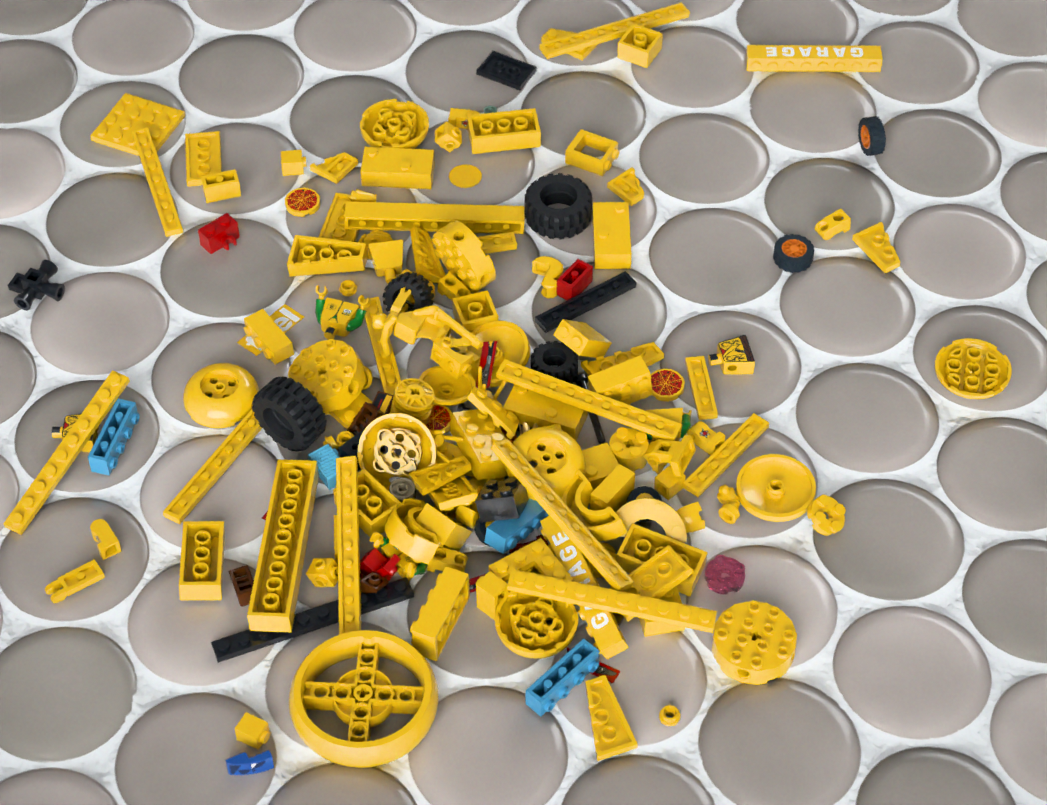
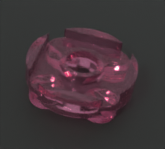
(724, 565)

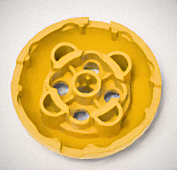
(404, 124)
(231, 395)
(383, 432)
(554, 443)
(523, 618)

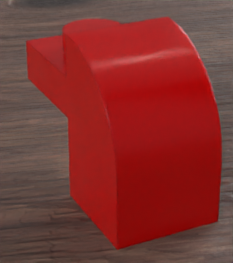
(375, 562)

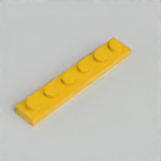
(725, 455)

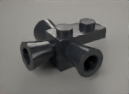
(36, 285)

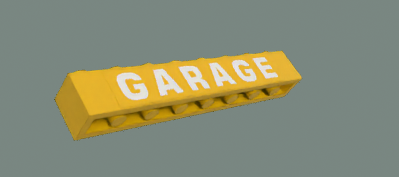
(813, 58)
(600, 623)

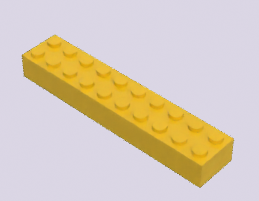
(283, 546)

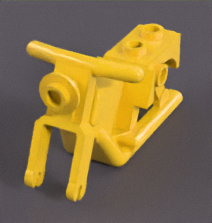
(433, 324)

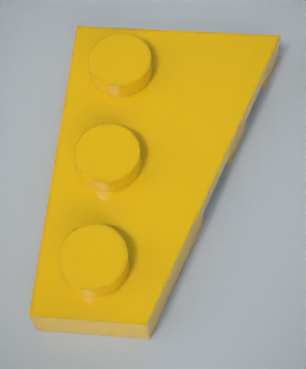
(499, 415)
(437, 475)

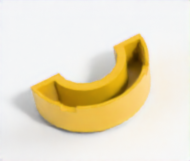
(654, 510)
(601, 523)
(408, 534)

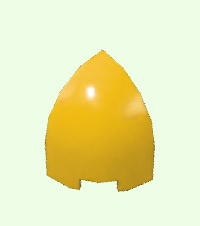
(691, 517)

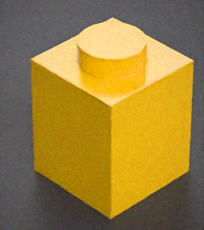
(292, 162)
(668, 484)
(252, 731)

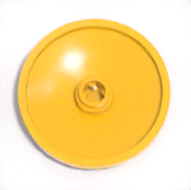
(511, 345)
(775, 487)

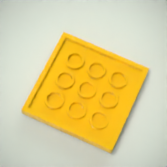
(136, 113)

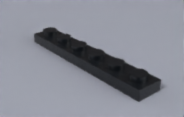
(585, 301)

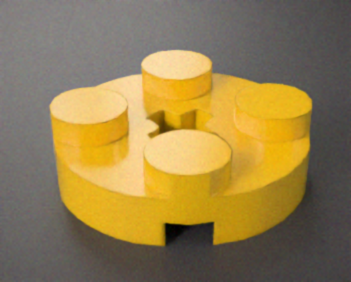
(832, 508)

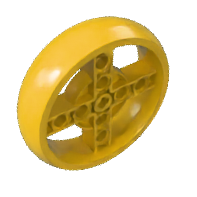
(359, 750)

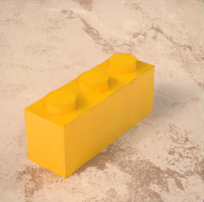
(268, 336)

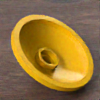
(446, 387)

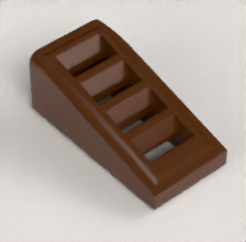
(362, 414)
(242, 585)

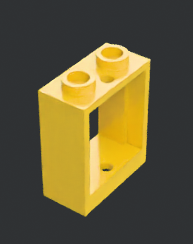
(575, 158)

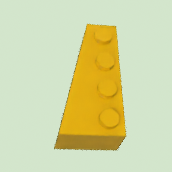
(325, 256)

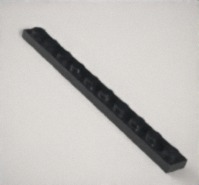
(309, 621)

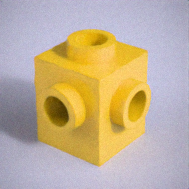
(448, 136)
(323, 572)

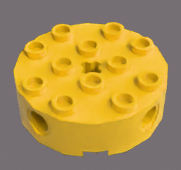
(463, 256)
(330, 373)
(754, 642)

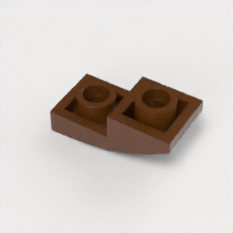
(372, 582)

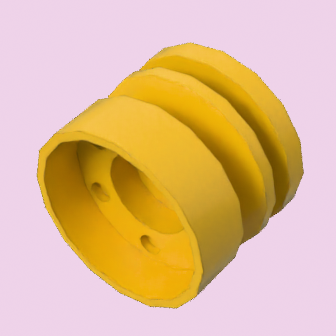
(413, 398)

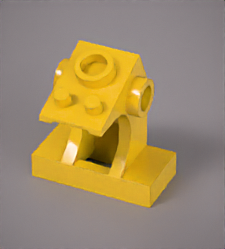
(673, 452)

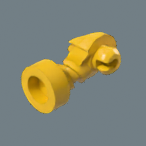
(729, 510)

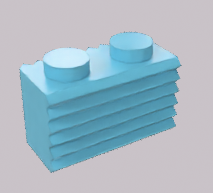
(326, 464)

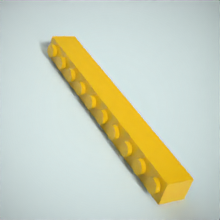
(433, 217)

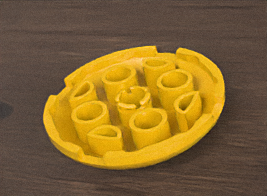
(973, 368)

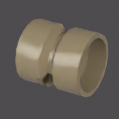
(403, 489)

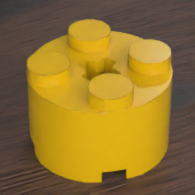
(629, 447)

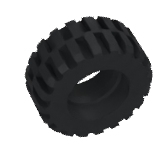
(558, 190)
(289, 413)

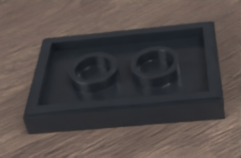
(506, 70)

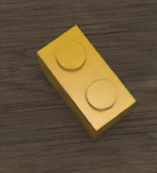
(221, 186)
(489, 592)

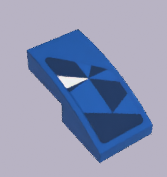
(243, 765)

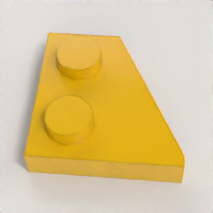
(335, 167)
(627, 187)

